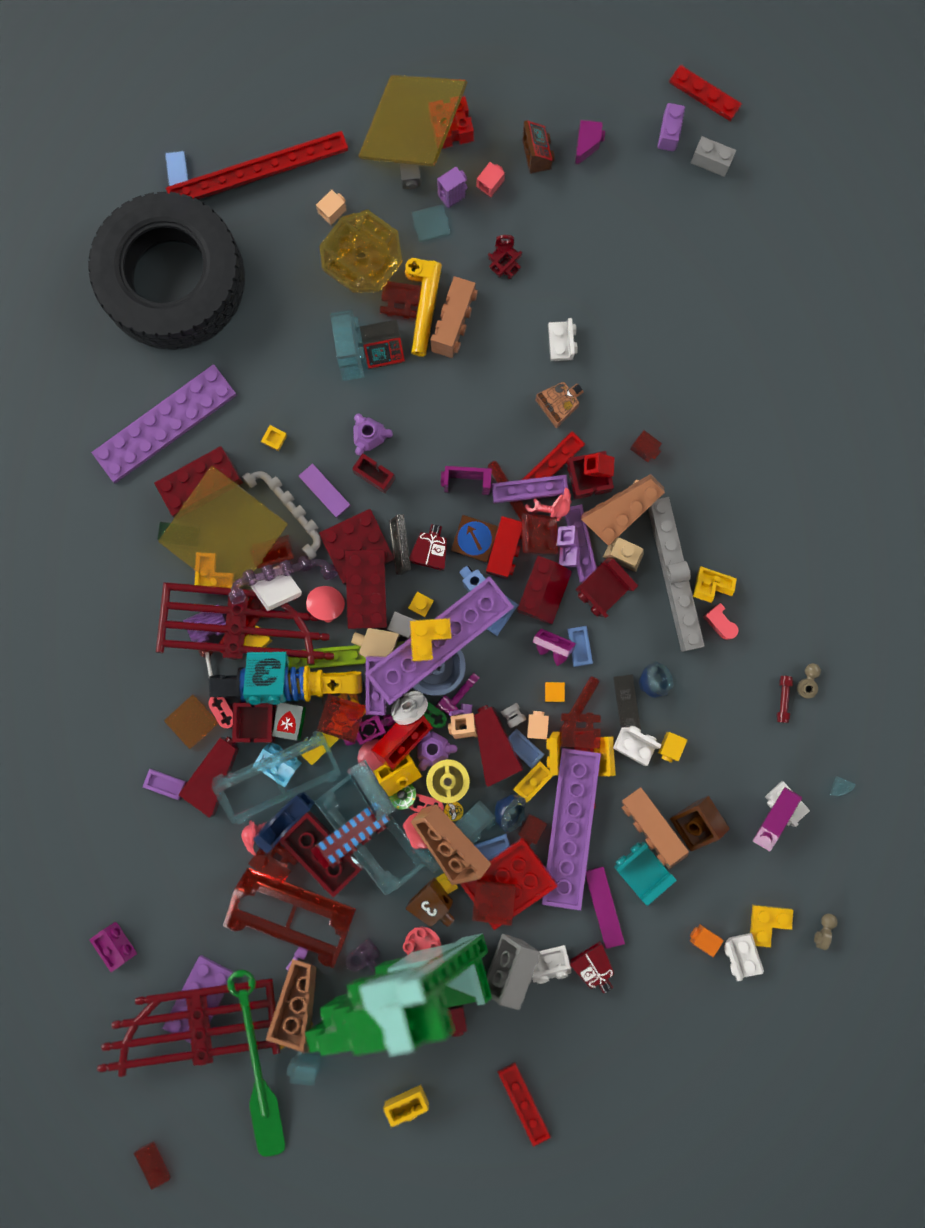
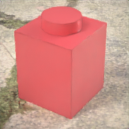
(490, 179)

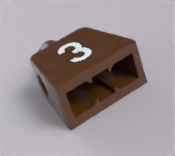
(431, 904)

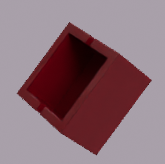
(585, 485)
(253, 722)

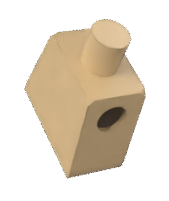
(625, 553)
(376, 642)

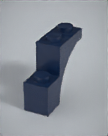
(283, 821)

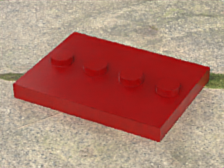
(519, 867)

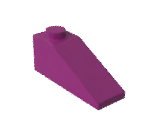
(777, 819)

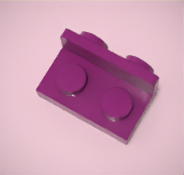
(113, 946)

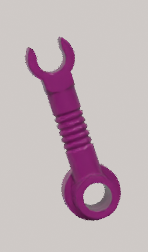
(447, 704)

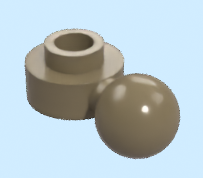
(812, 672)
(824, 937)

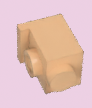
(458, 722)

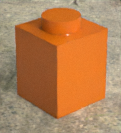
(706, 940)

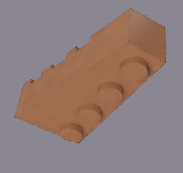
(453, 317)
(616, 514)
(655, 828)
(449, 846)
(294, 1008)

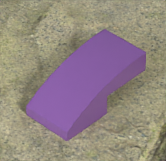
(569, 546)

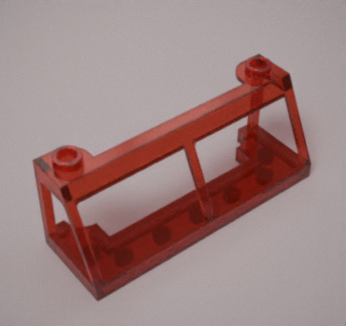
(338, 913)

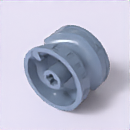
(443, 678)

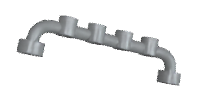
(297, 512)

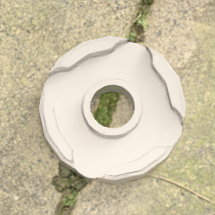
(403, 714)

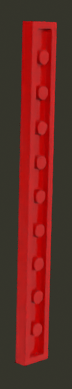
(262, 167)

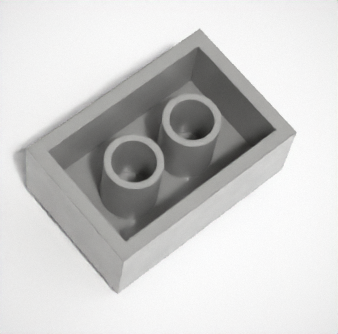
(511, 971)

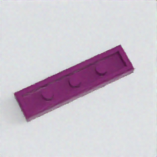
(604, 907)

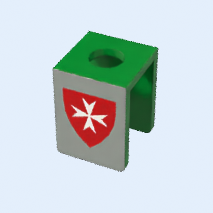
(289, 721)

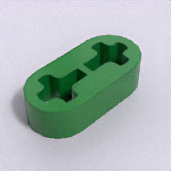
(437, 712)

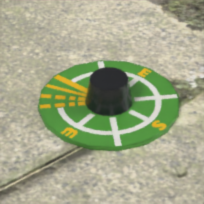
(404, 798)

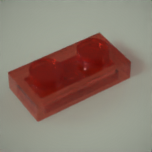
(152, 1165)

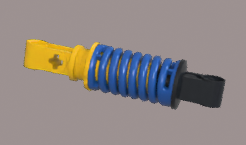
(297, 684)

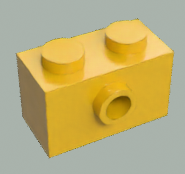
(397, 779)
(406, 1106)

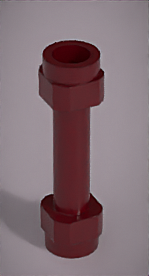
(786, 682)

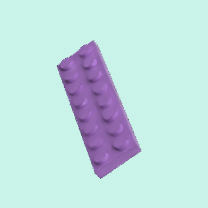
(164, 424)
(468, 619)
(572, 827)

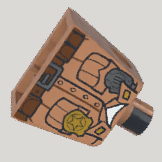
(559, 402)

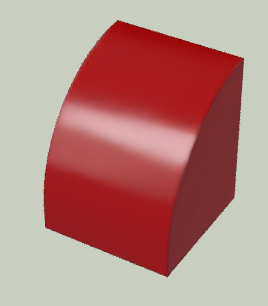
(599, 465)

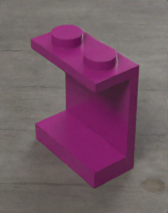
(467, 473)

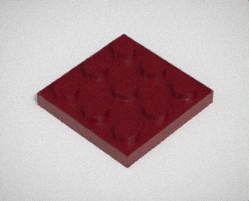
(355, 533)

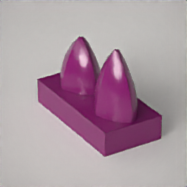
(560, 646)

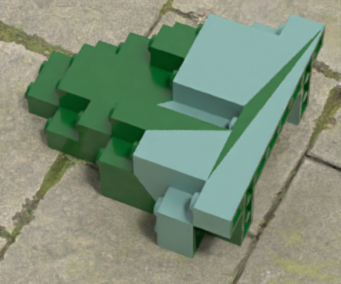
(404, 1001)

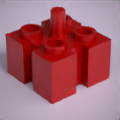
(461, 126)

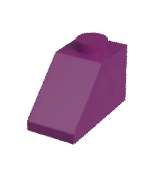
(589, 139)

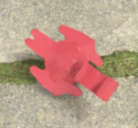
(559, 509)
(248, 835)

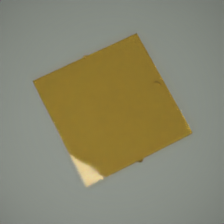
(413, 120)
(222, 530)

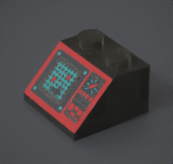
(382, 344)

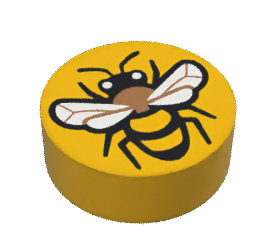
(454, 811)

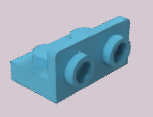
(284, 770)

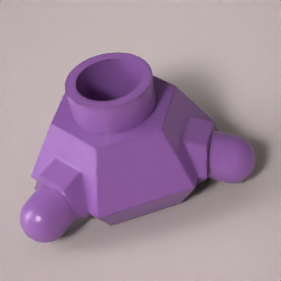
(368, 434)
(433, 749)

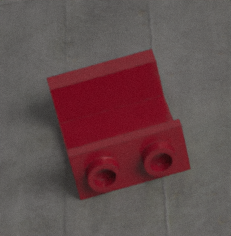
(605, 587)

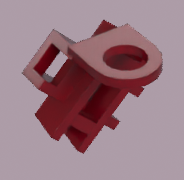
(503, 249)

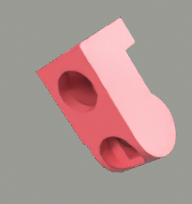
(721, 625)

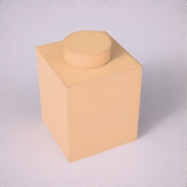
(331, 206)
(537, 725)

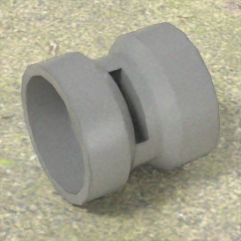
(511, 711)

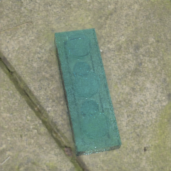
(371, 790)

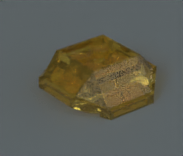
(356, 235)

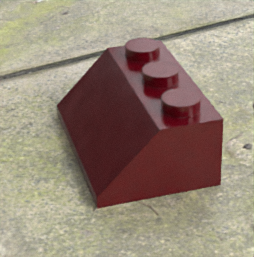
(544, 590)

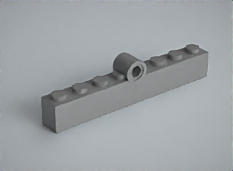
(676, 575)

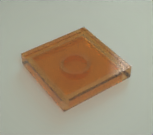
(191, 721)

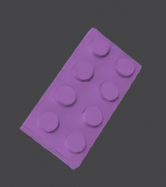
(204, 974)

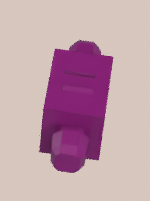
(386, 721)

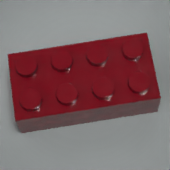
(180, 484)
(365, 588)
(305, 836)

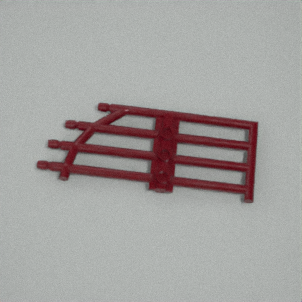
(235, 625)
(199, 1027)

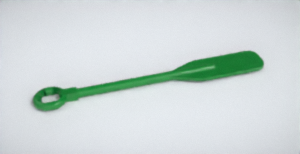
(263, 1101)

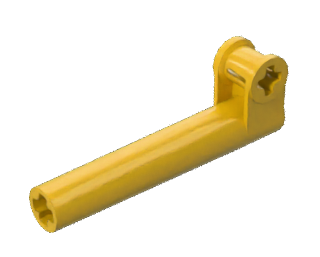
(429, 274)

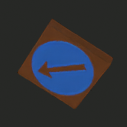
(474, 538)

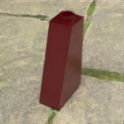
(496, 749)
(199, 789)

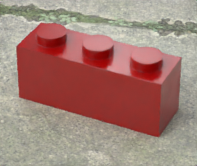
(505, 548)
(400, 741)

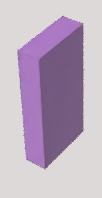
(164, 784)

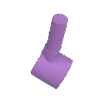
(465, 709)
(300, 953)

